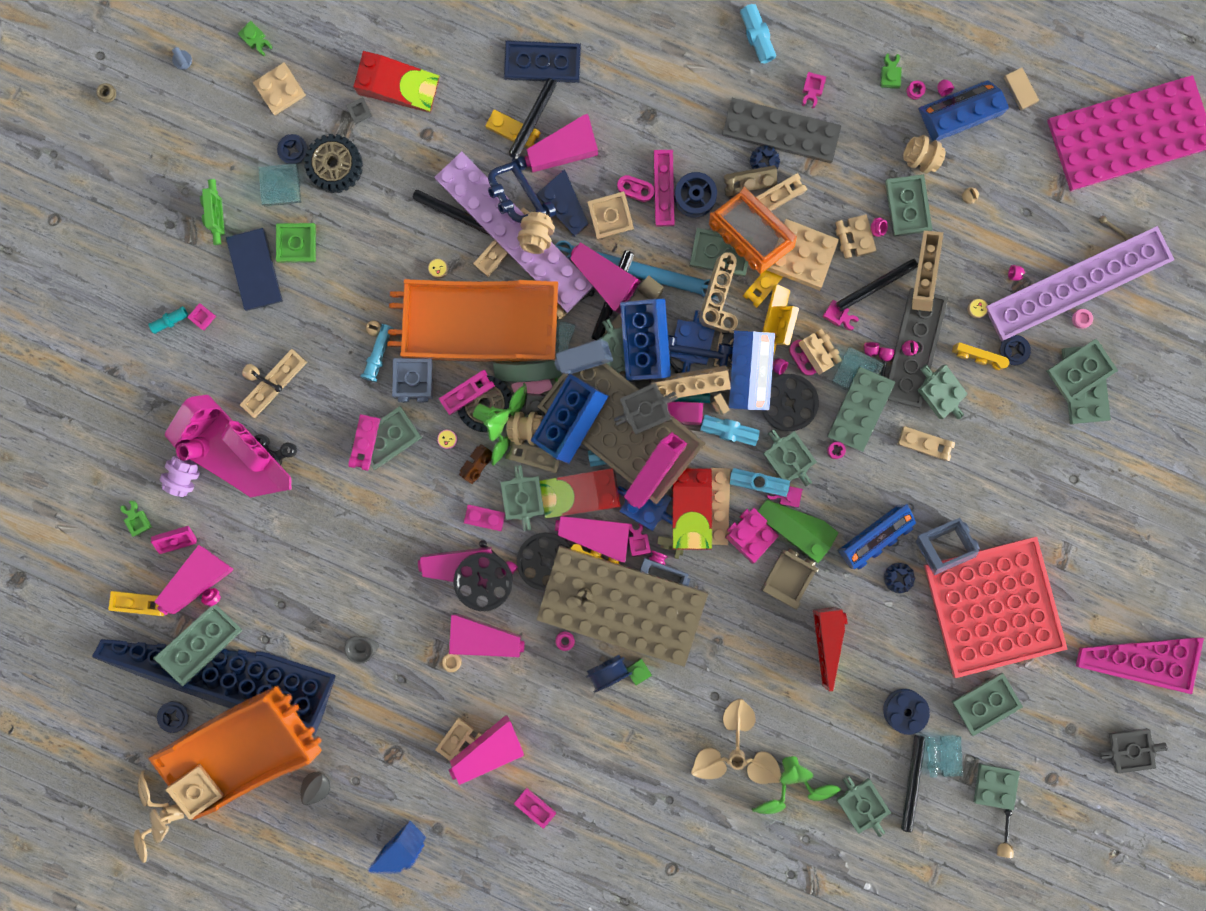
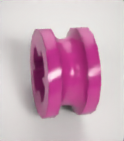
(911, 94)
(841, 453)
(658, 557)

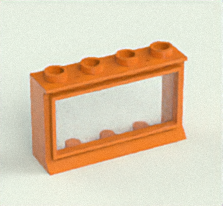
(752, 230)

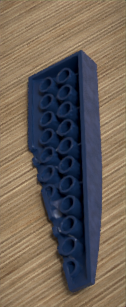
(230, 676)

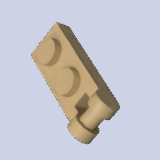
(782, 193)
(925, 443)

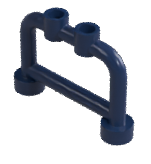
(505, 204)
(722, 353)

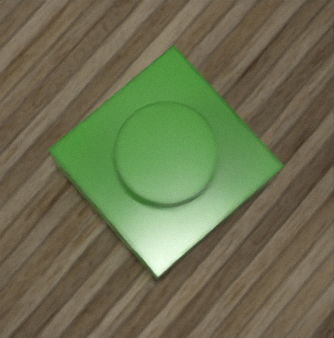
(639, 671)

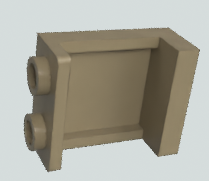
(789, 578)

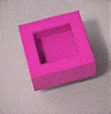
(201, 316)

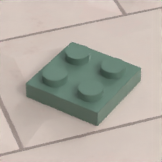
(996, 786)

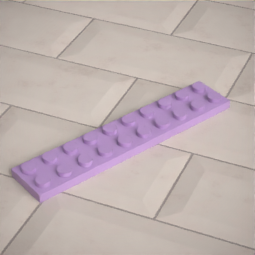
(470, 189)
(1079, 283)

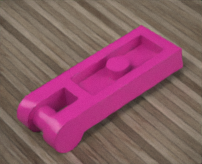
(466, 392)
(364, 442)

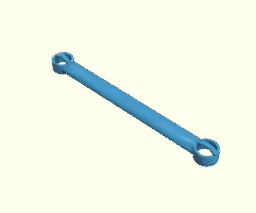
(660, 275)

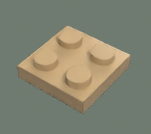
(279, 88)
(610, 215)
(194, 791)

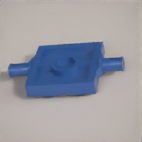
(692, 335)
(649, 513)

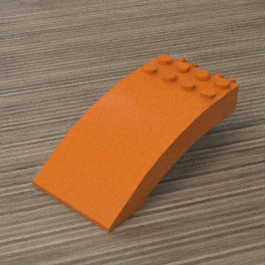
(477, 320)
(242, 747)

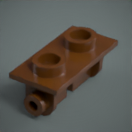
(471, 471)

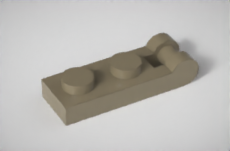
(751, 179)
(533, 457)

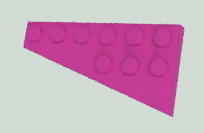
(1157, 663)

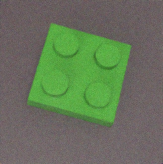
(295, 242)

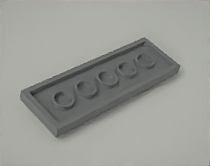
(781, 130)
(923, 329)

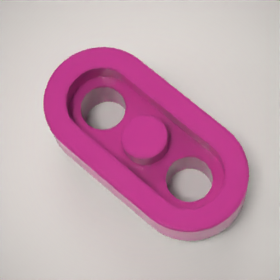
(636, 188)
(800, 359)

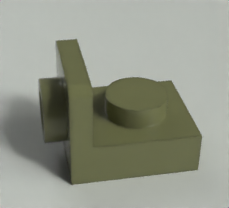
(667, 543)

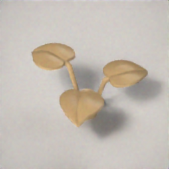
(763, 767)
(158, 827)

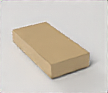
(1021, 89)

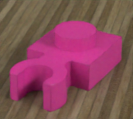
(813, 87)
(837, 317)
(793, 497)
(638, 543)

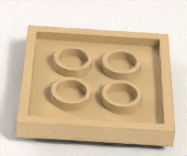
(809, 258)

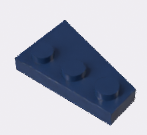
(566, 203)

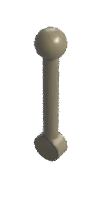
(1103, 219)

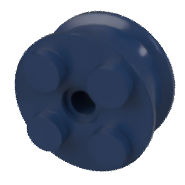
(692, 205)
(608, 673)
(916, 716)

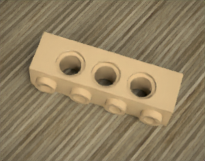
(927, 271)
(694, 382)

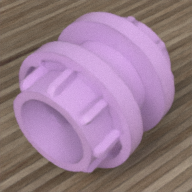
(178, 479)

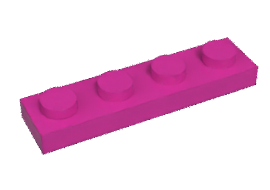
(664, 188)

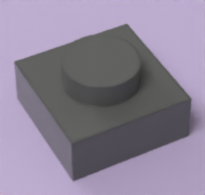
(359, 110)
(532, 402)

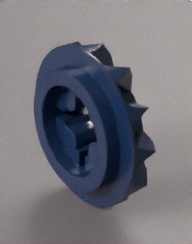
(290, 141)
(756, 157)
(1023, 348)
(891, 574)
(164, 719)

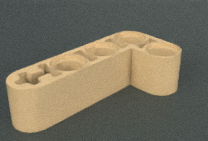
(721, 292)

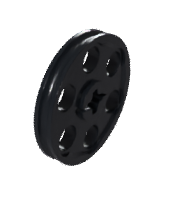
(799, 403)
(535, 561)
(479, 590)

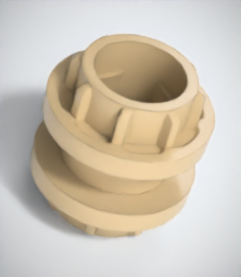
(924, 154)
(536, 232)
(523, 428)

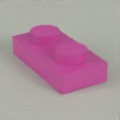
(484, 517)
(173, 540)
(534, 808)

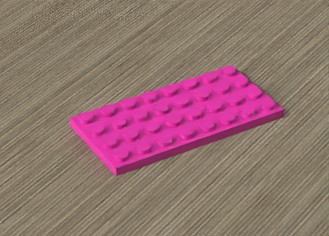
(1130, 133)

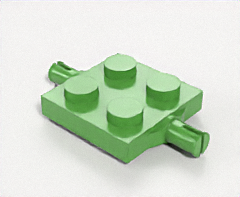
(213, 211)

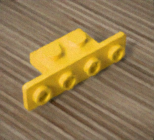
(780, 317)

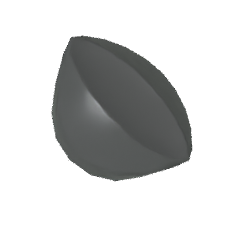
(360, 649)
(314, 788)

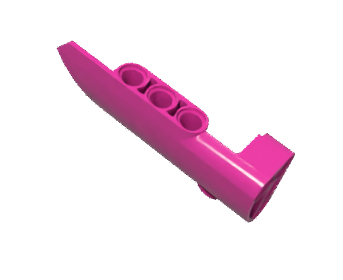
(224, 448)

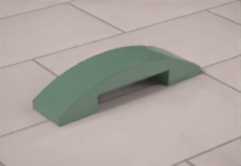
(526, 370)

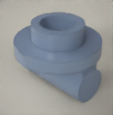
(181, 58)

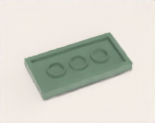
(1090, 406)
(861, 409)
(198, 644)

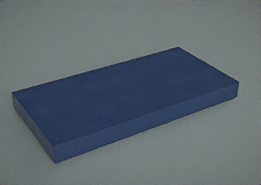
(542, 61)
(254, 269)

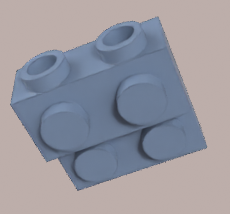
(412, 379)

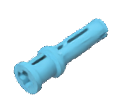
(374, 362)

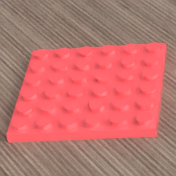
(996, 608)

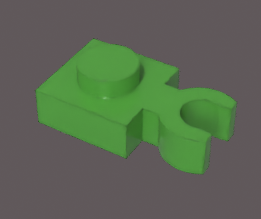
(254, 37)
(890, 73)
(136, 521)

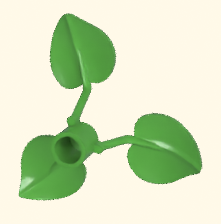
(496, 422)
(793, 774)

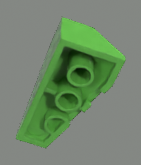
(803, 531)

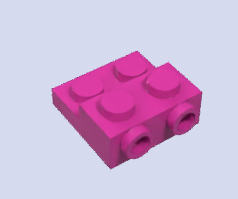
(751, 535)

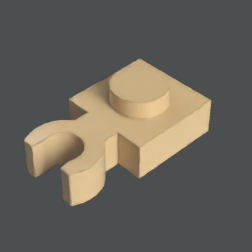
(719, 404)

